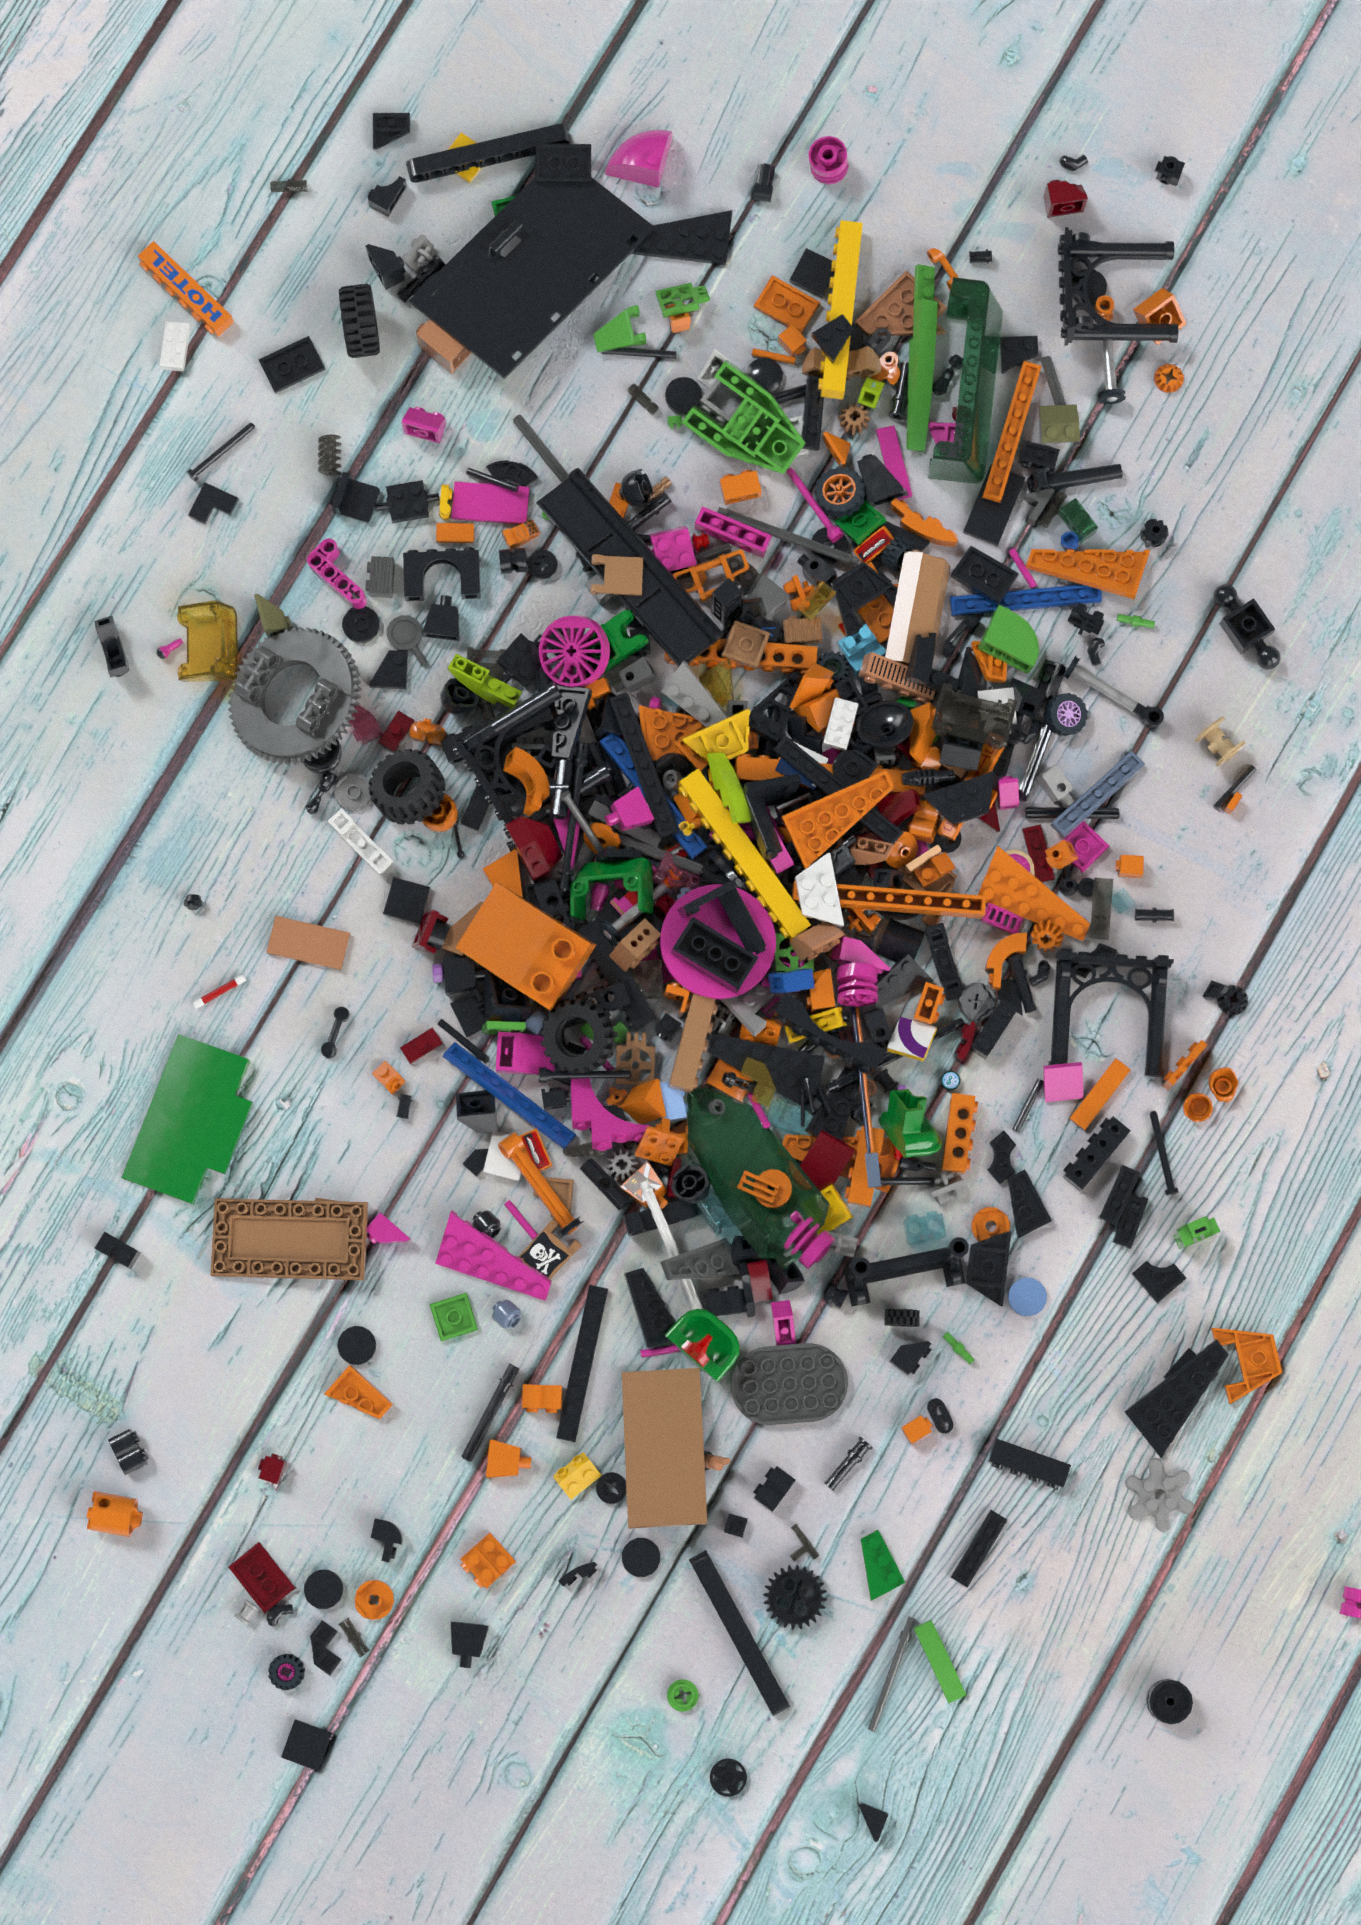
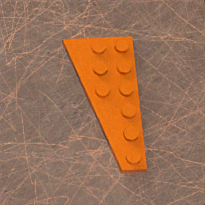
(664, 728)

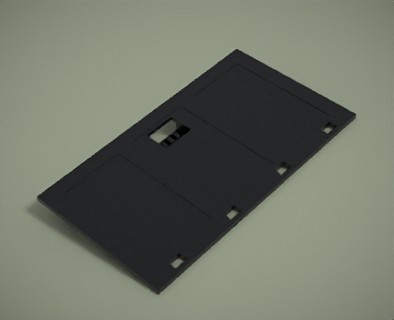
(509, 302)

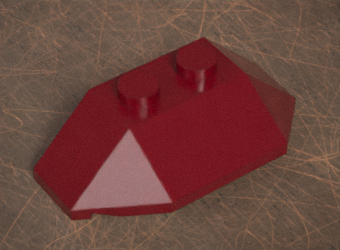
(535, 847)

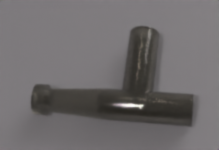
(807, 1546)

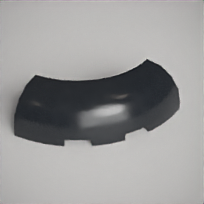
(784, 1280)

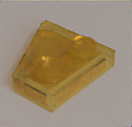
(719, 682)

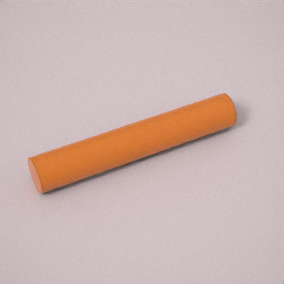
(775, 356)

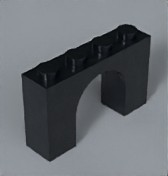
(418, 563)

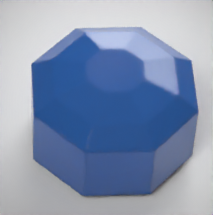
(1069, 540)

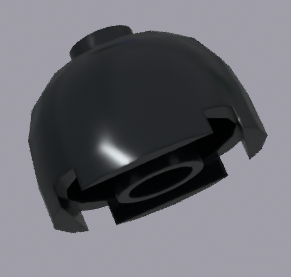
(636, 489)
(458, 698)
(691, 1184)

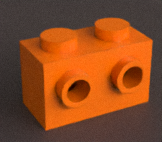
(740, 487)
(928, 1004)

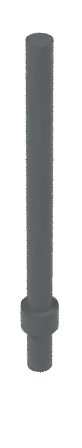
(905, 1636)

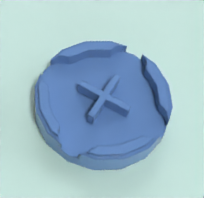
(1027, 1297)

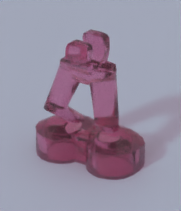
(689, 879)

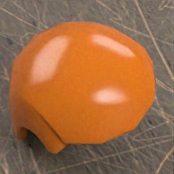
(1198, 1107)

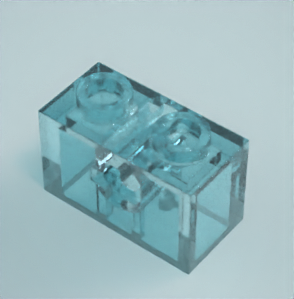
(777, 1120)

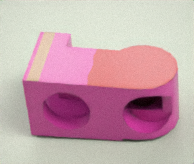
(626, 902)

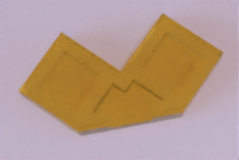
(758, 1072)

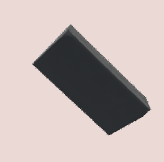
(1050, 678)

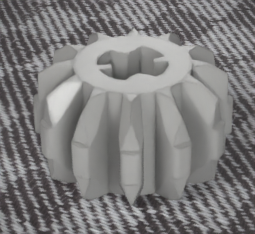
(627, 1160)

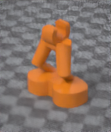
(425, 730)

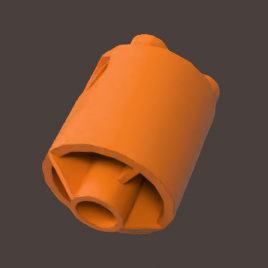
(114, 1514)

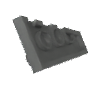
(703, 1262)

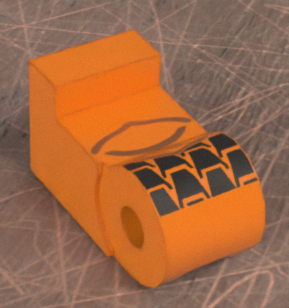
(520, 534)

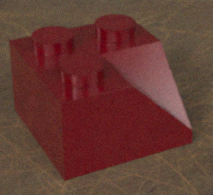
(1064, 198)

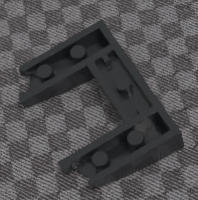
(922, 673)

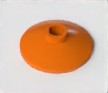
(907, 842)

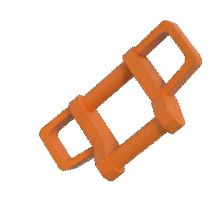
(694, 570)

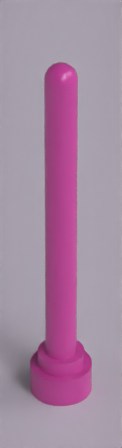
(833, 533)

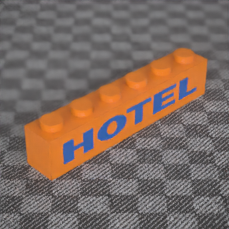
(185, 288)

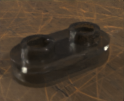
(752, 571)

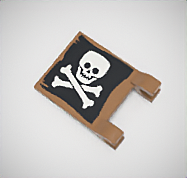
(548, 1252)

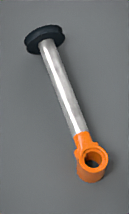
(1111, 394)
(612, 931)

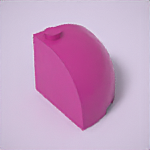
(641, 157)

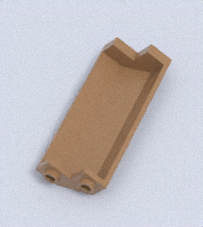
(917, 603)

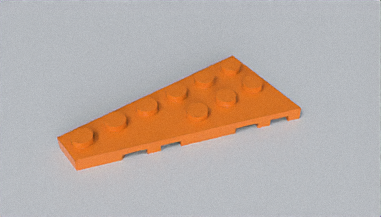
(1096, 568)
(827, 819)
(1020, 892)
(800, 1144)

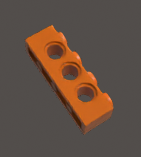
(950, 1162)

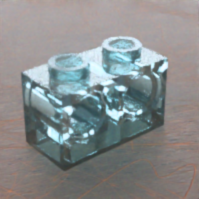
(925, 1233)

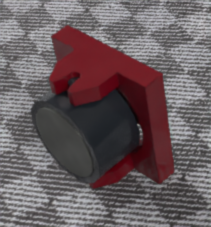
(431, 932)

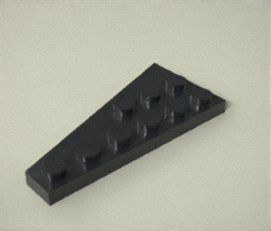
(690, 239)

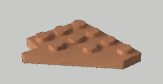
(895, 310)

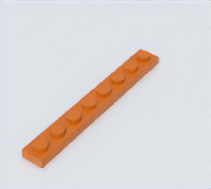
(1012, 432)

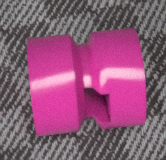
(1352, 1603)

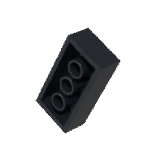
(714, 955)

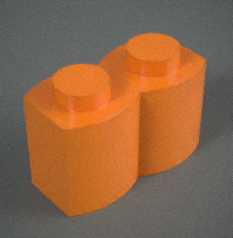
(924, 823)
(542, 1397)

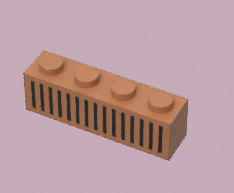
(892, 677)

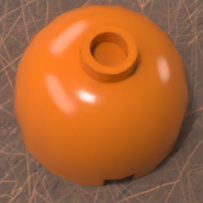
(443, 817)

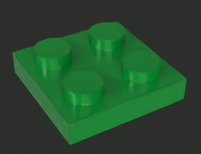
(861, 523)

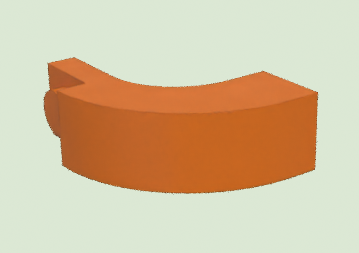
(532, 775)

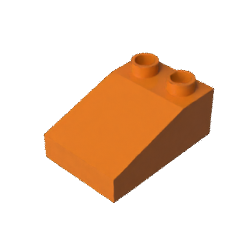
(525, 946)

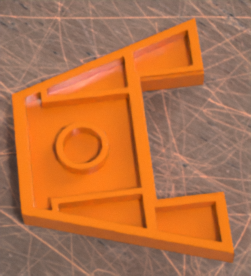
(1256, 1358)

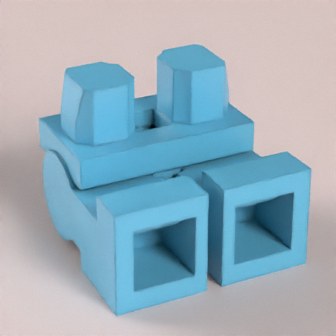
(859, 645)

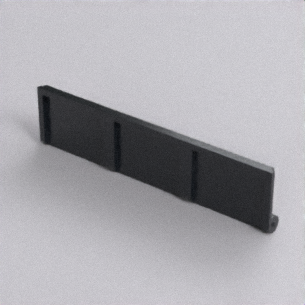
(599, 529)

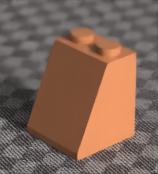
(441, 346)

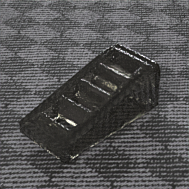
(582, 1150)

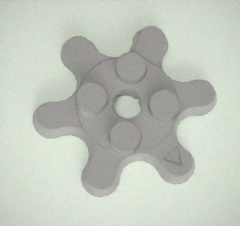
(1149, 1504)

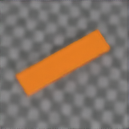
(1100, 1094)

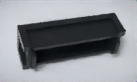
(1119, 1195)

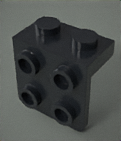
(354, 498)

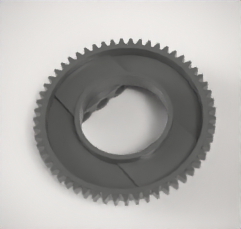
(325, 711)

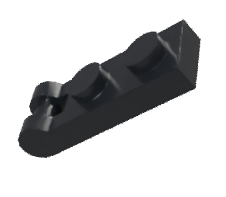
(1130, 1221)

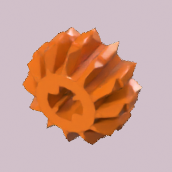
(1039, 935)

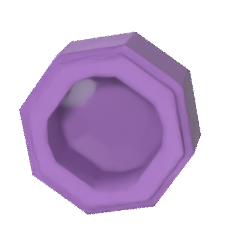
(438, 973)

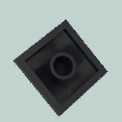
(898, 940)

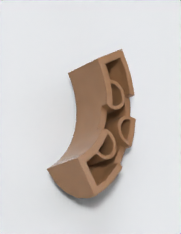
(861, 363)

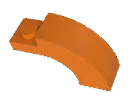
(1005, 948)

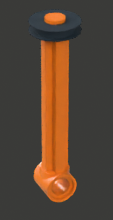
(512, 1149)

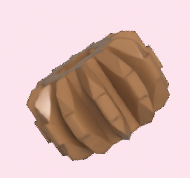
(861, 418)

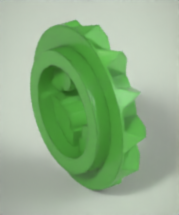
(691, 1699)

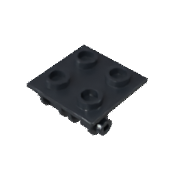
(471, 1011)

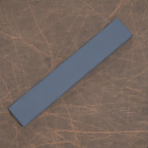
(1097, 794)

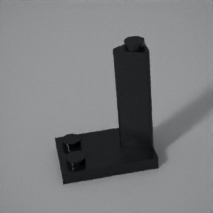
(763, 794)
(736, 913)

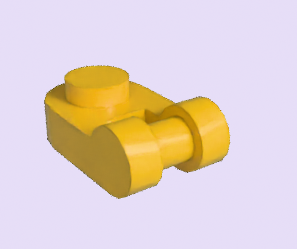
(445, 509)

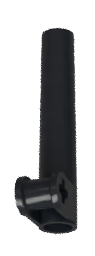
(1040, 480)

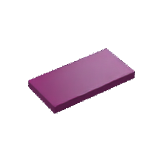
(489, 503)

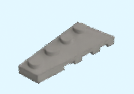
(692, 696)

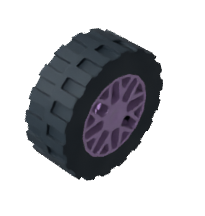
(1065, 714)

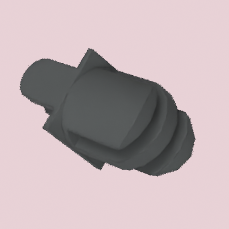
(721, 1025)

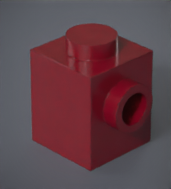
(272, 1468)

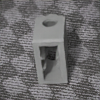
(1050, 779)

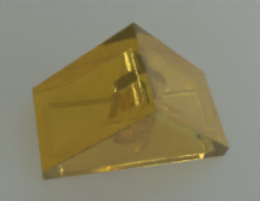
(816, 600)

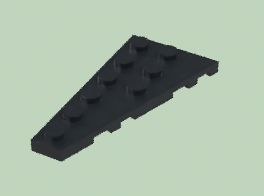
(785, 1065)
(1170, 1403)

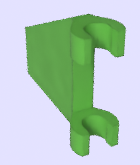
(619, 332)

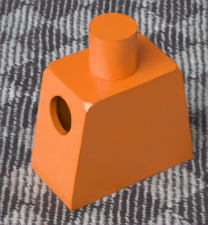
(505, 1460)

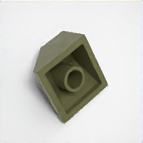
(272, 617)

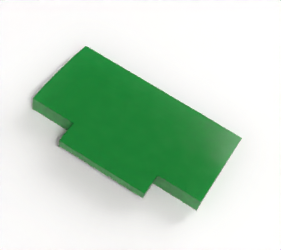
(190, 1120)

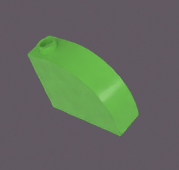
(1010, 640)

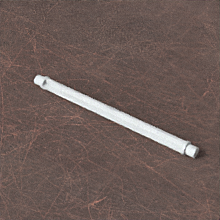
(668, 1240)

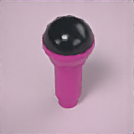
(164, 651)

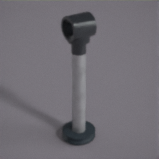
(1115, 694)

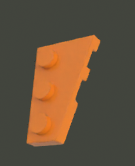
(359, 1393)

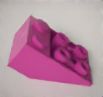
(521, 1054)

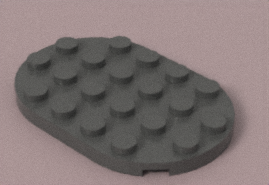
(789, 1384)

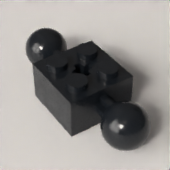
(1248, 614)

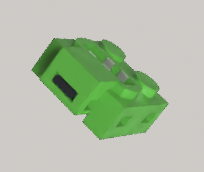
(1196, 1231)

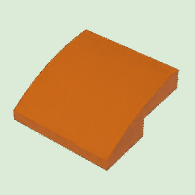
(715, 1081)

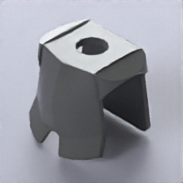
(771, 594)

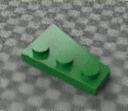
(880, 1566)

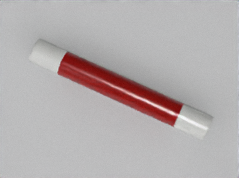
(219, 991)

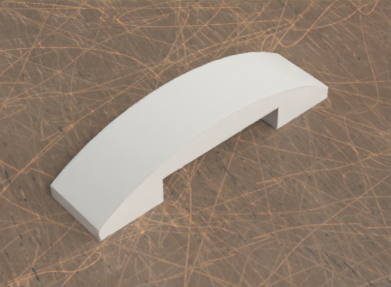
(360, 841)

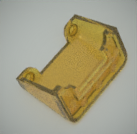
(210, 642)

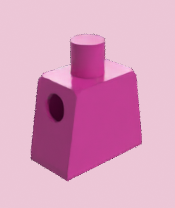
(630, 811)

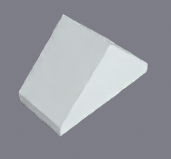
(711, 368)

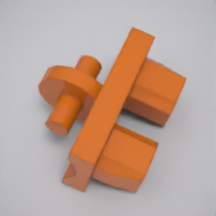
(795, 586)
(868, 924)

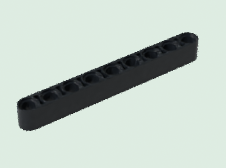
(489, 152)
(739, 1633)

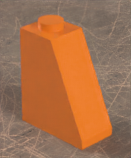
(505, 872)

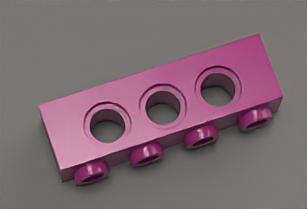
(732, 531)

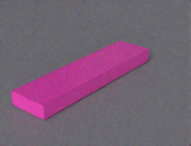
(893, 457)

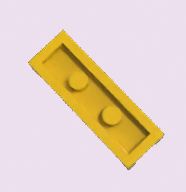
(825, 1020)

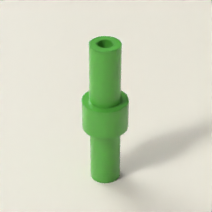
(1135, 621)
(958, 1348)

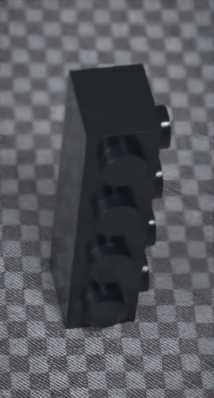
(1096, 1153)

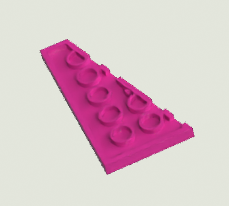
(484, 1258)

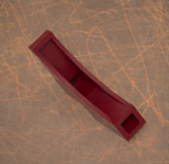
(896, 810)

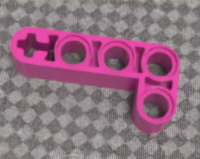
(339, 577)

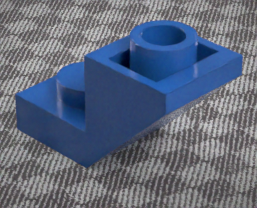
(791, 981)

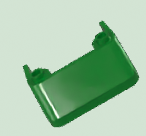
(636, 876)

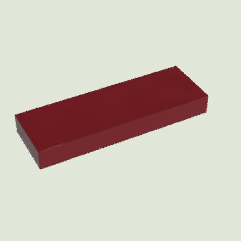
(1036, 849)

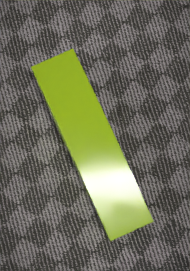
(727, 783)

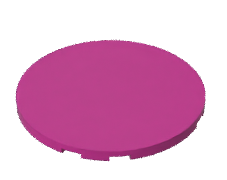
(715, 917)

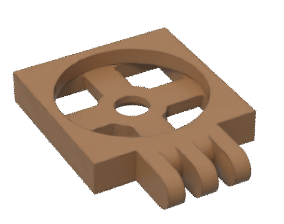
(635, 1045)

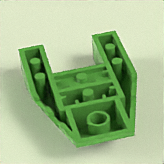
(757, 430)

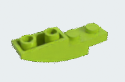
(481, 683)

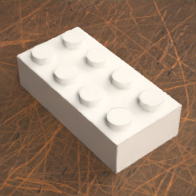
(175, 346)
(840, 724)

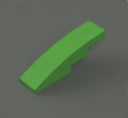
(939, 1661)

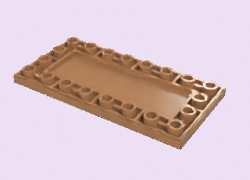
(289, 1239)
(664, 1448)

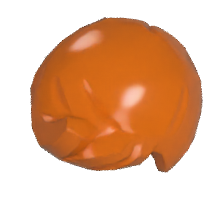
(1223, 1084)

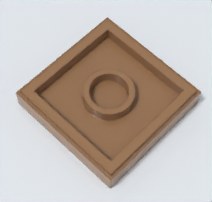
(745, 644)

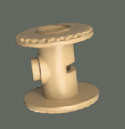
(1217, 744)

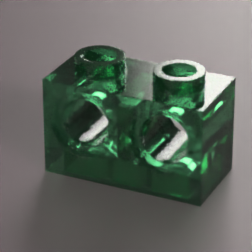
(1078, 520)

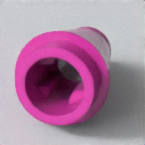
(598, 896)

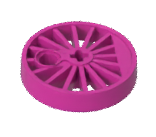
(572, 641)

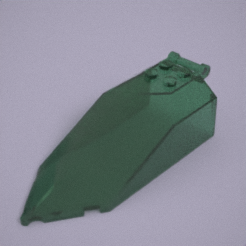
(739, 1142)

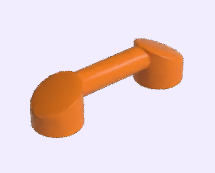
(935, 256)

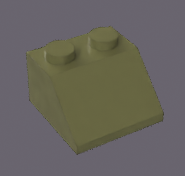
(1059, 424)

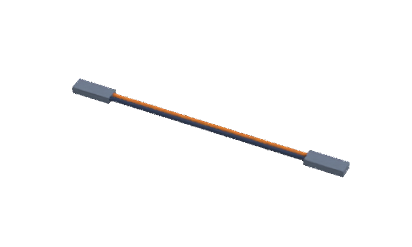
(871, 1159)

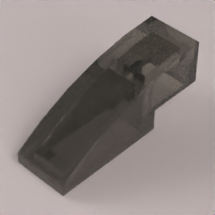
(1101, 908)

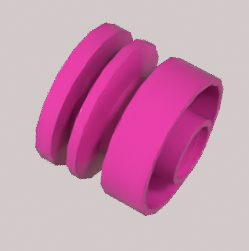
(828, 160)
(857, 984)
(807, 1241)

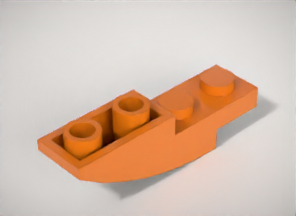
(929, 529)

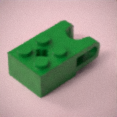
(620, 643)

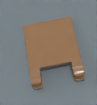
(621, 575)

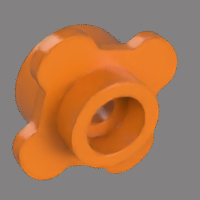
(615, 1092)

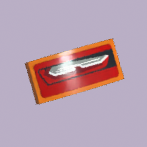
(873, 545)
(535, 1150)

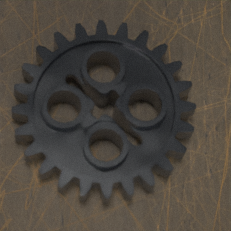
(778, 1591)

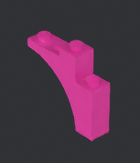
(606, 1127)

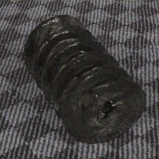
(327, 455)

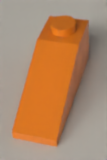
(922, 733)

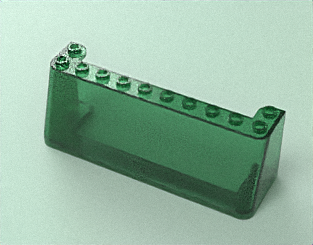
(967, 455)

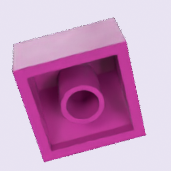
(424, 424)

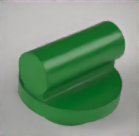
(908, 702)

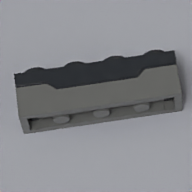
(601, 807)

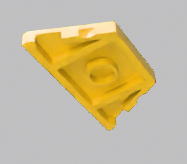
(725, 737)

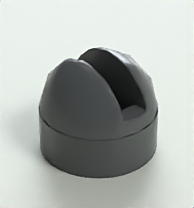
(717, 1103)

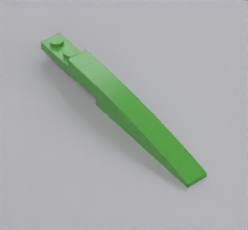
(921, 358)

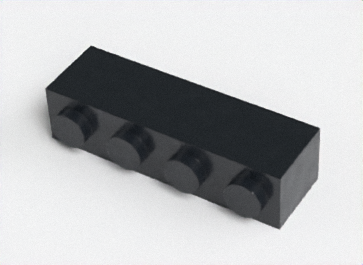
(1030, 1463)

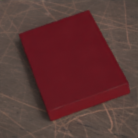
(826, 1160)
(261, 1577)

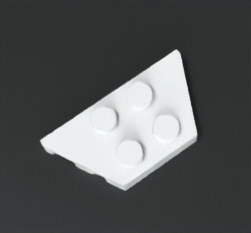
(819, 892)

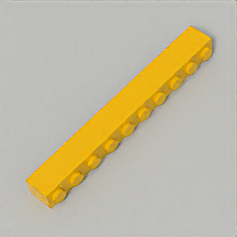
(841, 302)
(743, 854)

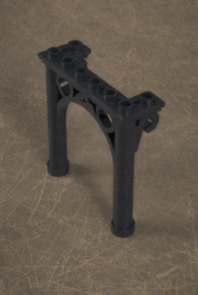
(1083, 327)
(500, 727)
(1155, 1007)
(864, 1272)

